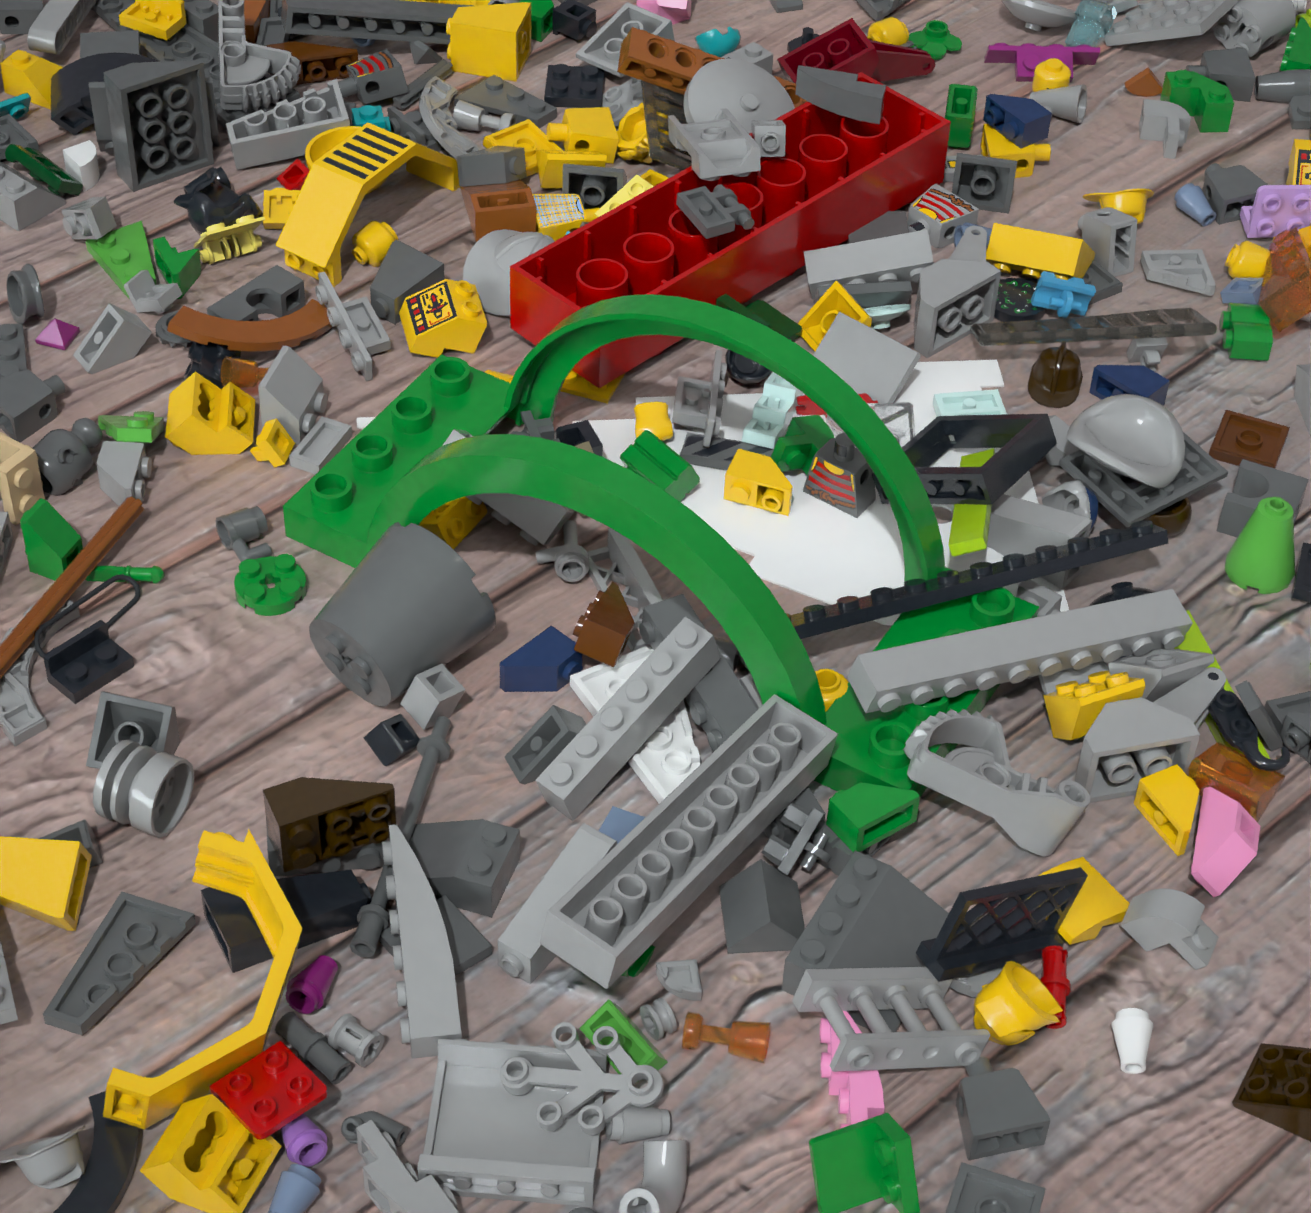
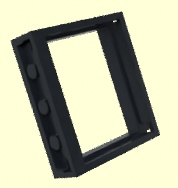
(1022, 441)

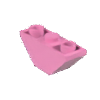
(1224, 841)

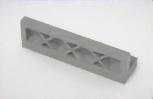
(630, 573)

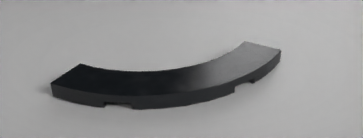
(108, 1166)

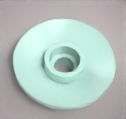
(883, 314)

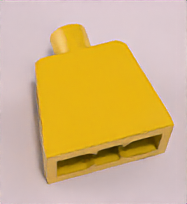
(586, 131)
(998, 146)

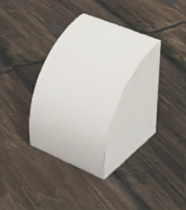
(82, 164)

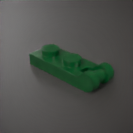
(44, 170)

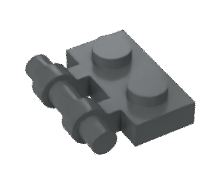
(715, 211)

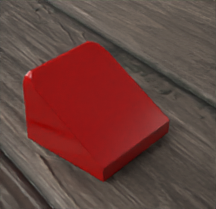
(294, 176)

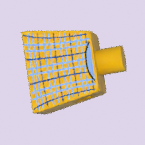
(560, 214)

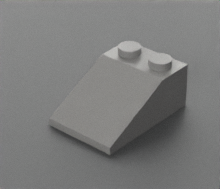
(605, 45)

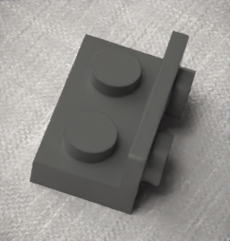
(412, 127)

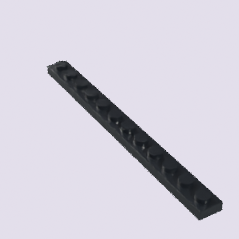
(979, 578)

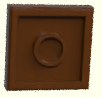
(1248, 439)

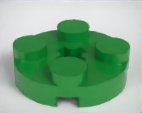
(277, 570)

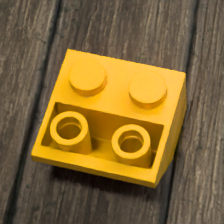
(1077, 706)

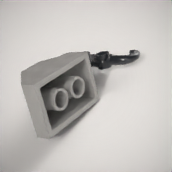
(1145, 736)

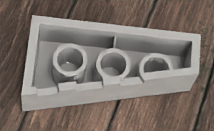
(286, 128)
(870, 261)

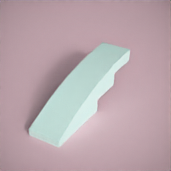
(772, 412)

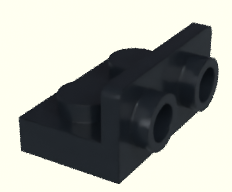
(86, 662)

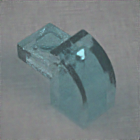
(1092, 22)

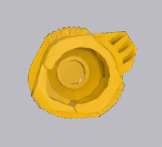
(633, 135)

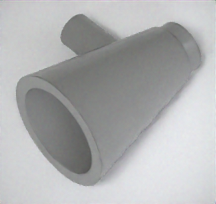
(1064, 102)

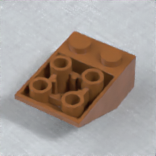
(500, 207)

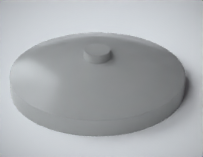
(738, 86)

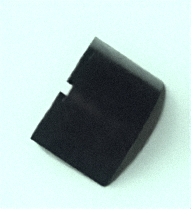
(70, 87)

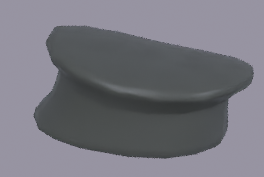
(24, 294)

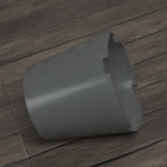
(401, 614)

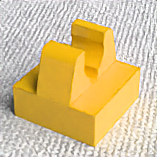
(273, 444)

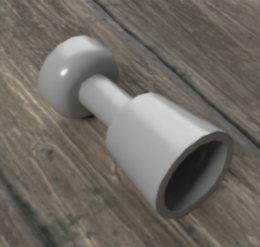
(473, 118)

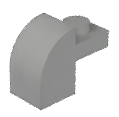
(1164, 123)
(1172, 918)

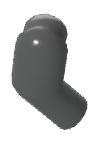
(396, 1130)

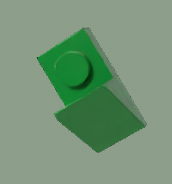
(177, 267)

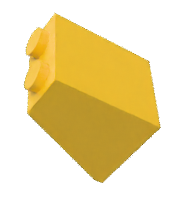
(490, 39)

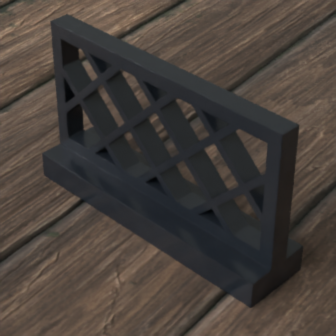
(993, 941)

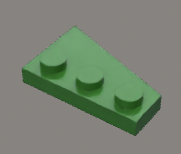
(122, 253)

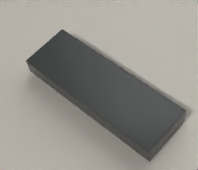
(875, 293)

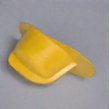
(1127, 201)

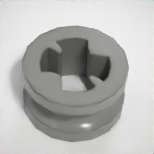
(658, 1018)

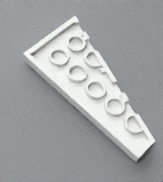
(669, 752)

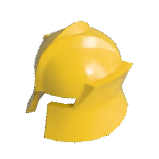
(1014, 1005)

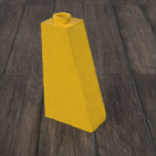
(44, 878)

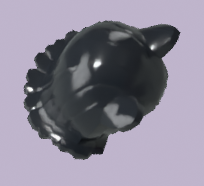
(215, 204)

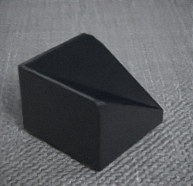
(392, 739)

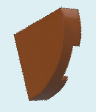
(1144, 84)

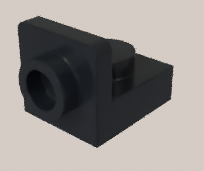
(578, 433)

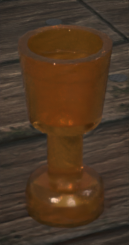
(241, 372)
(744, 1038)

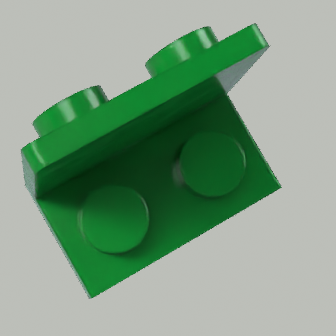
(864, 1165)

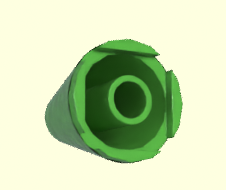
(1264, 549)

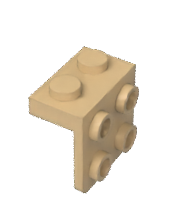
(19, 478)

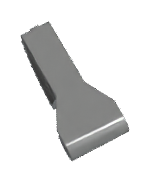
(248, 62)
(984, 780)

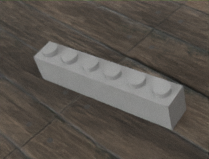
(628, 718)

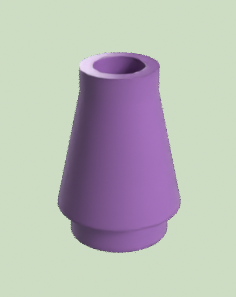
(304, 1141)

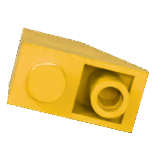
(758, 483)

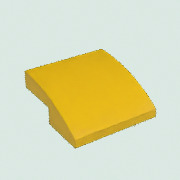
(1094, 906)

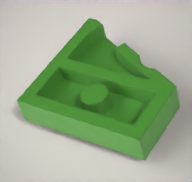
(136, 428)

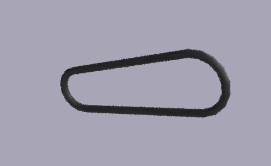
(84, 599)

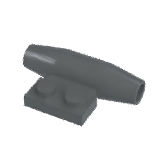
(1290, 88)

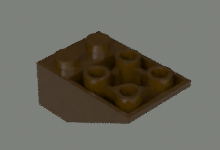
(326, 818)
(1279, 1088)

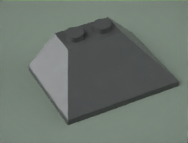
(1134, 500)

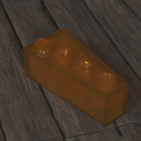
(1287, 279)

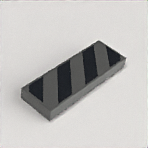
(719, 453)

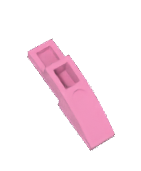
(857, 1091)

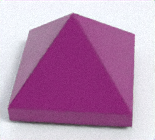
(57, 334)

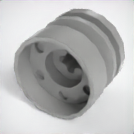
(143, 788)

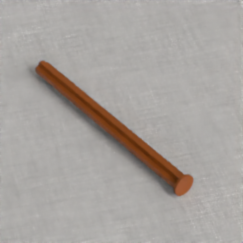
(68, 581)

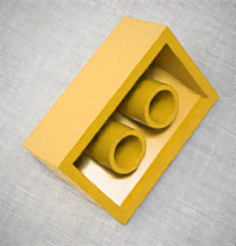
(1038, 252)

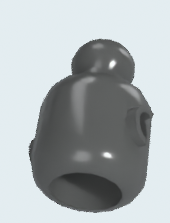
(66, 455)

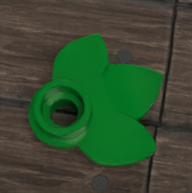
(935, 39)

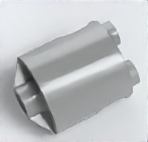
(1255, 24)

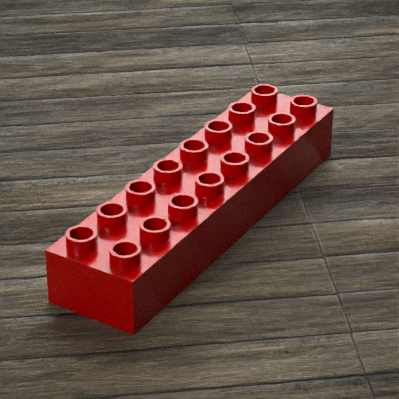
(823, 189)

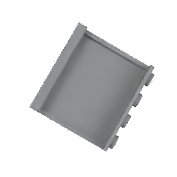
(491, 1142)

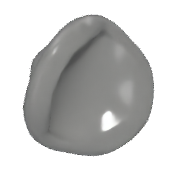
(490, 264)
(1131, 438)

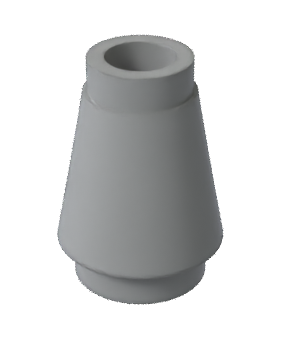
(638, 1124)

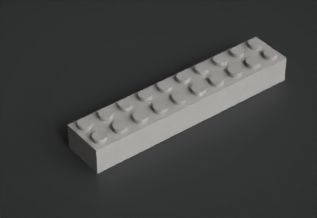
(687, 841)

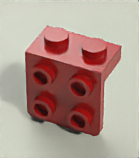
(269, 1090)

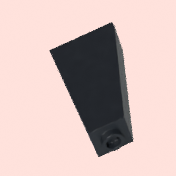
(321, 901)

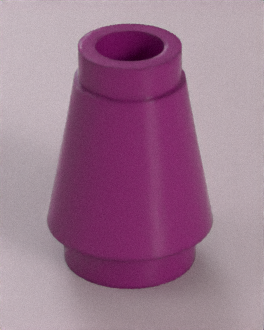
(310, 987)

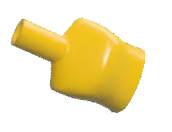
(655, 418)

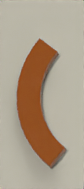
(252, 336)

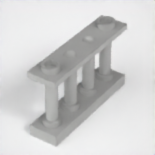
(882, 990)

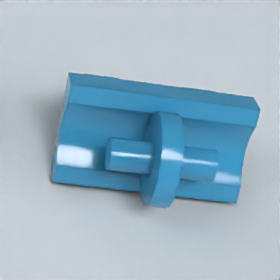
(1062, 295)

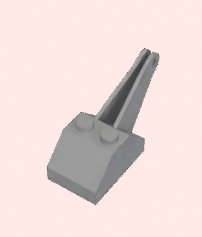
(955, 295)

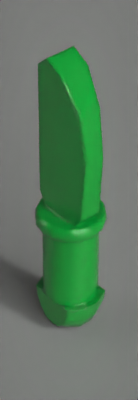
(148, 574)

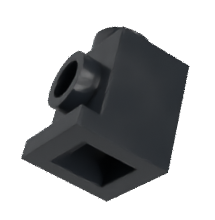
(574, 20)

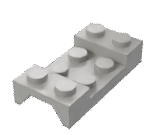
(716, 146)

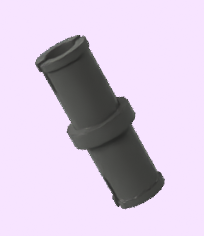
(313, 1048)

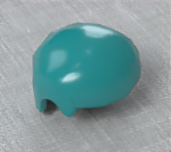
(718, 44)

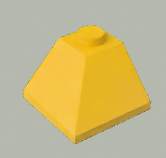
(30, 75)

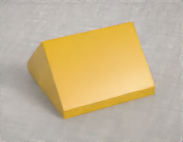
(551, 164)
(822, 314)

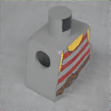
(940, 214)

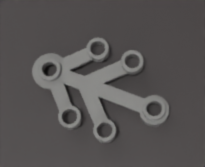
(586, 1082)

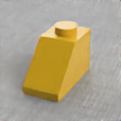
(1169, 805)

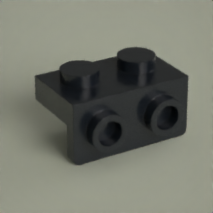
(208, 360)

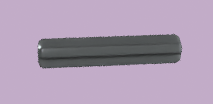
(415, 88)

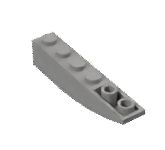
(422, 954)

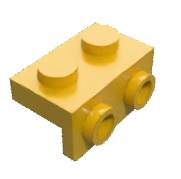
(155, 17)

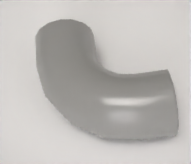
(662, 1179)

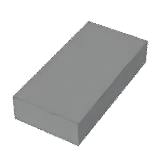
(320, 445)

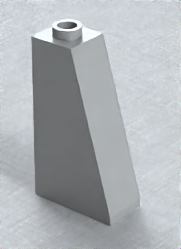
(1025, 525)
(519, 944)

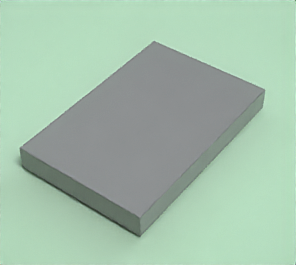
(866, 358)

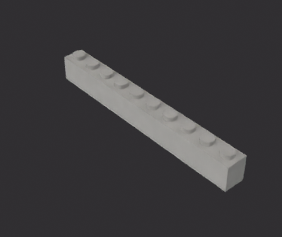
(1018, 650)

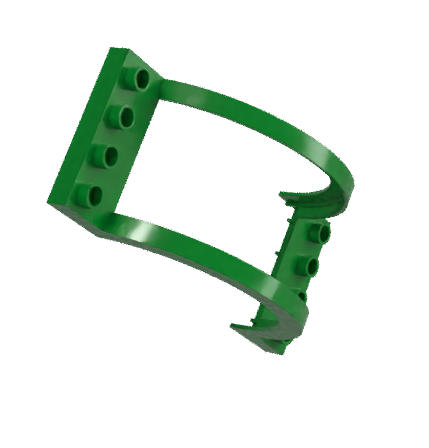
(403, 473)

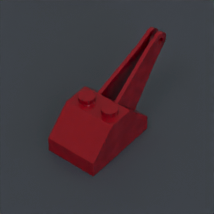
(850, 51)

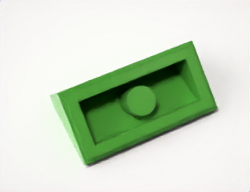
(630, 1036)

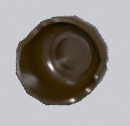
(1173, 518)

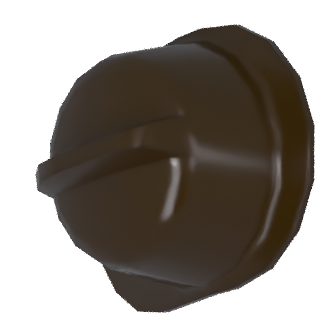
(1055, 377)

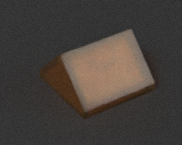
(1235, 777)

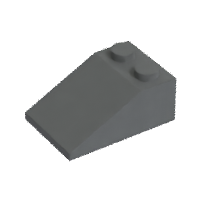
(467, 861)

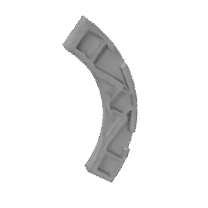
(439, 121)
(18, 712)

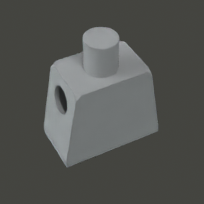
(1111, 237)

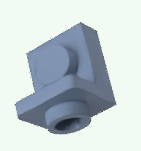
(1242, 291)

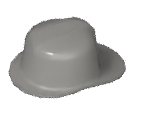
(49, 1160)

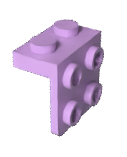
(1277, 210)

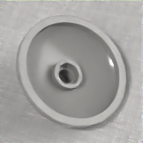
(1040, 13)

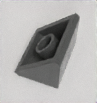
(133, 719)
(761, 910)

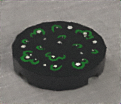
(1015, 301)

